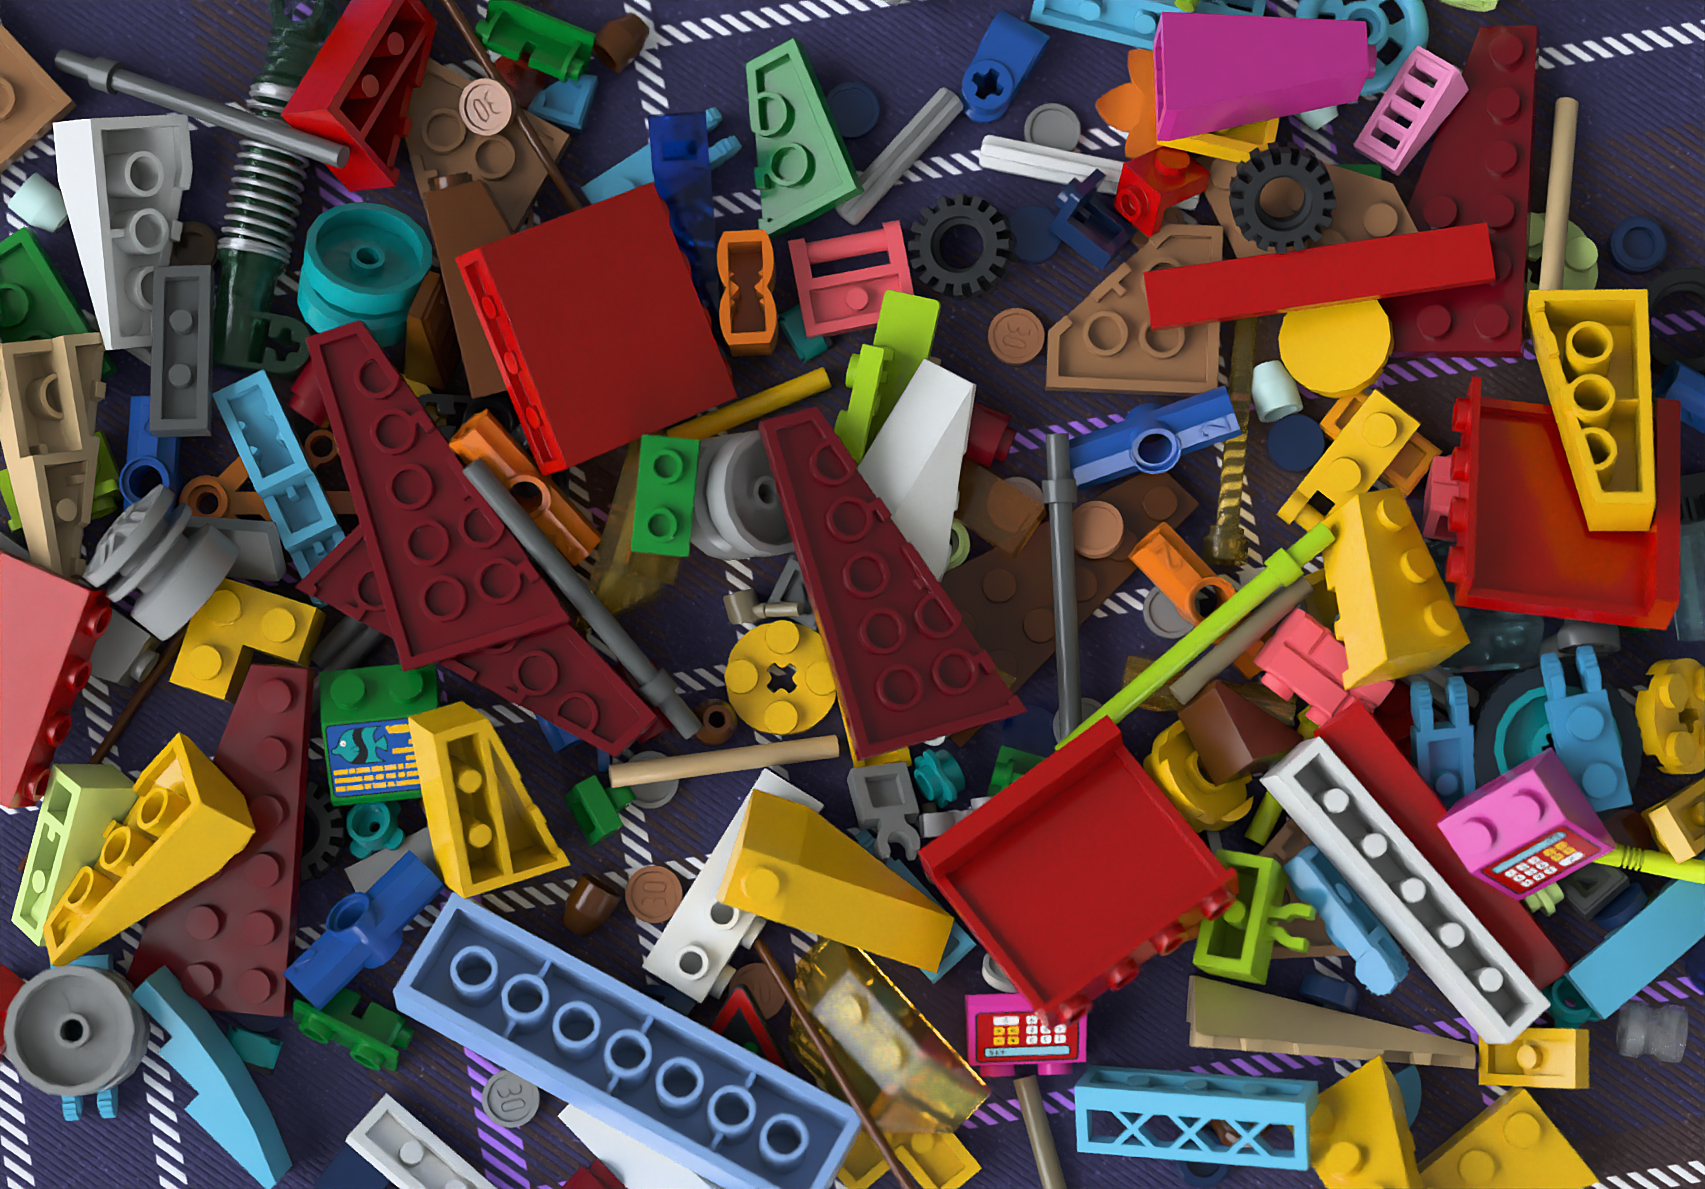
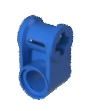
(1004, 61)

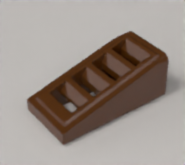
(431, 336)

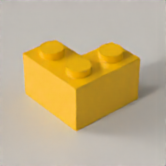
(235, 625)

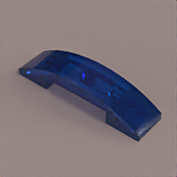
(685, 183)

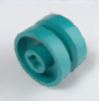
(363, 267)

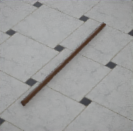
(520, 116)
(133, 705)
(834, 1065)

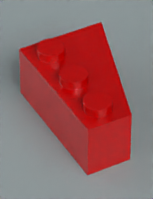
(364, 86)

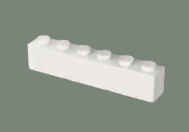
(1405, 892)

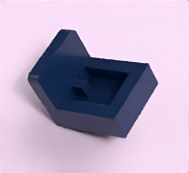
(1089, 224)

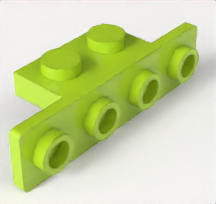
(886, 367)

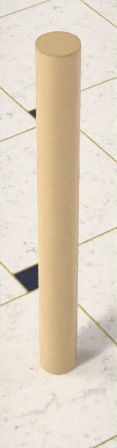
(1558, 194)
(723, 761)

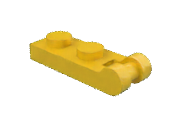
(1353, 459)

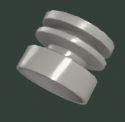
(160, 561)

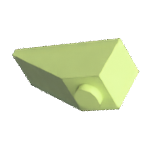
(68, 836)

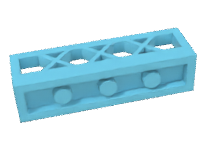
(1126, 20)
(1198, 1096)

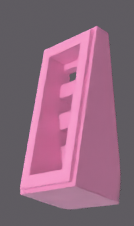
(1406, 85)

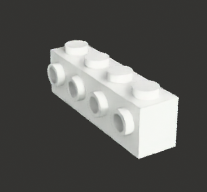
(705, 932)

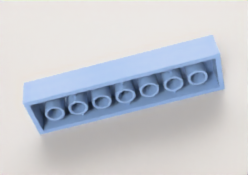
(622, 1056)

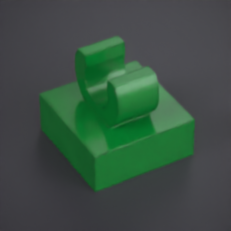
(597, 808)

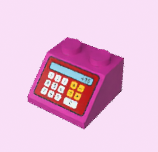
(1526, 828)
(1008, 1032)

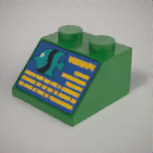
(369, 730)

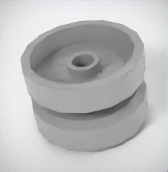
(738, 500)
(41, 1025)

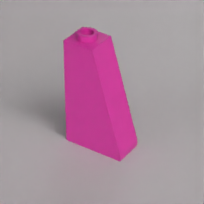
(1253, 69)

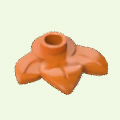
(1132, 105)

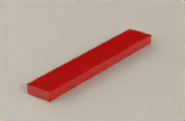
(1319, 277)
(1416, 809)

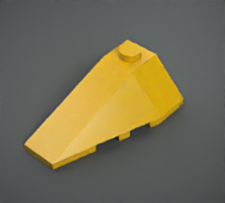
(170, 841)
(819, 880)

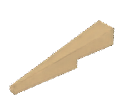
(50, 443)
(1262, 1022)

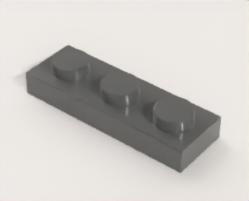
(182, 351)

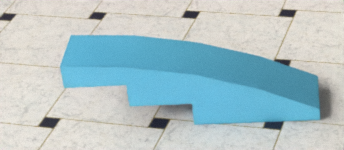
(281, 471)
(1641, 947)
(228, 1098)

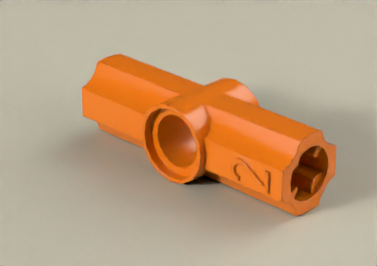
(551, 508)
(1180, 575)

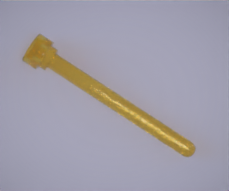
(1226, 539)

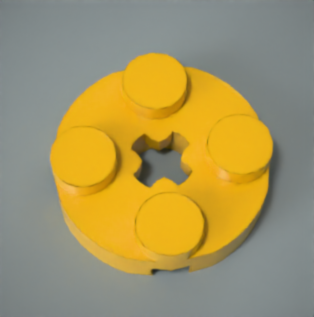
(748, 679)
(1674, 689)
(1175, 770)

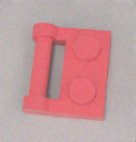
(851, 298)

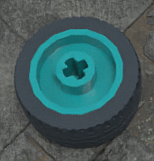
(1514, 725)

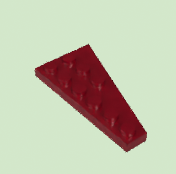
(1474, 176)
(436, 546)
(884, 620)
(544, 672)
(239, 926)

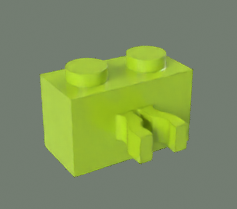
(1243, 937)

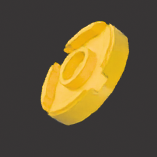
(1336, 347)

